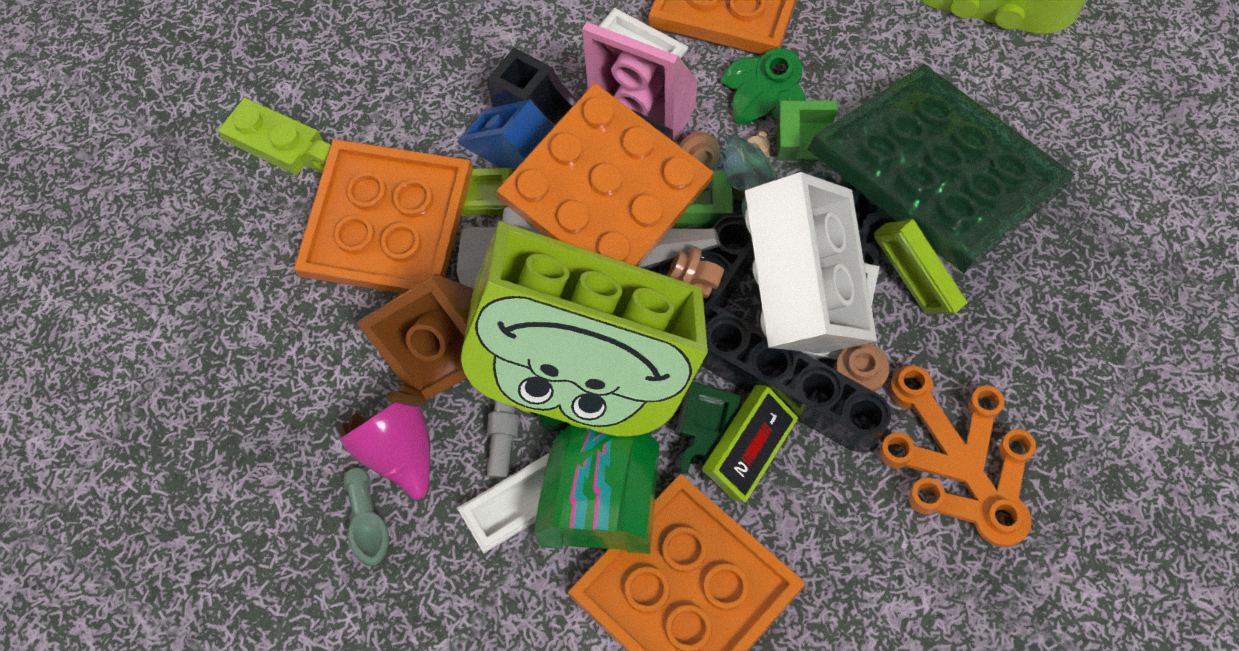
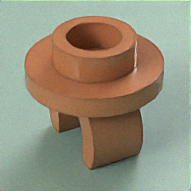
(702, 147)
(695, 272)
(864, 365)

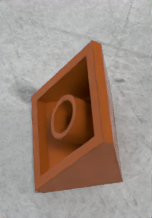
(423, 333)

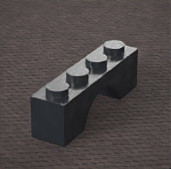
(525, 78)

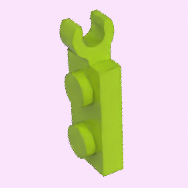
(274, 137)

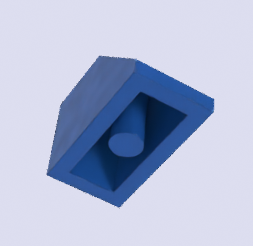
(506, 133)

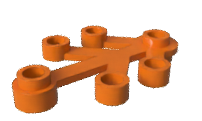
(962, 460)

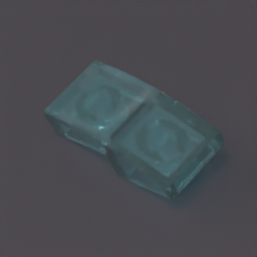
(746, 166)

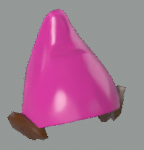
(394, 441)

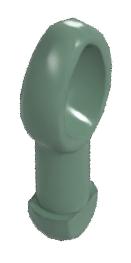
(367, 530)

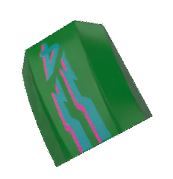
(598, 491)

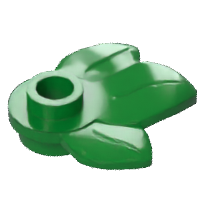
(760, 89)

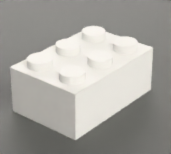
(809, 265)

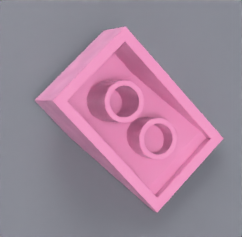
(640, 76)

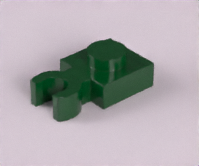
(703, 420)

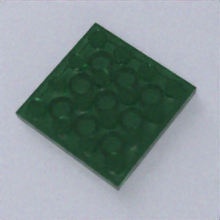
(944, 162)

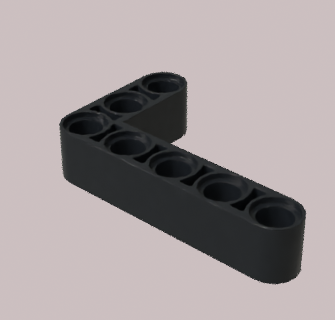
(798, 369)

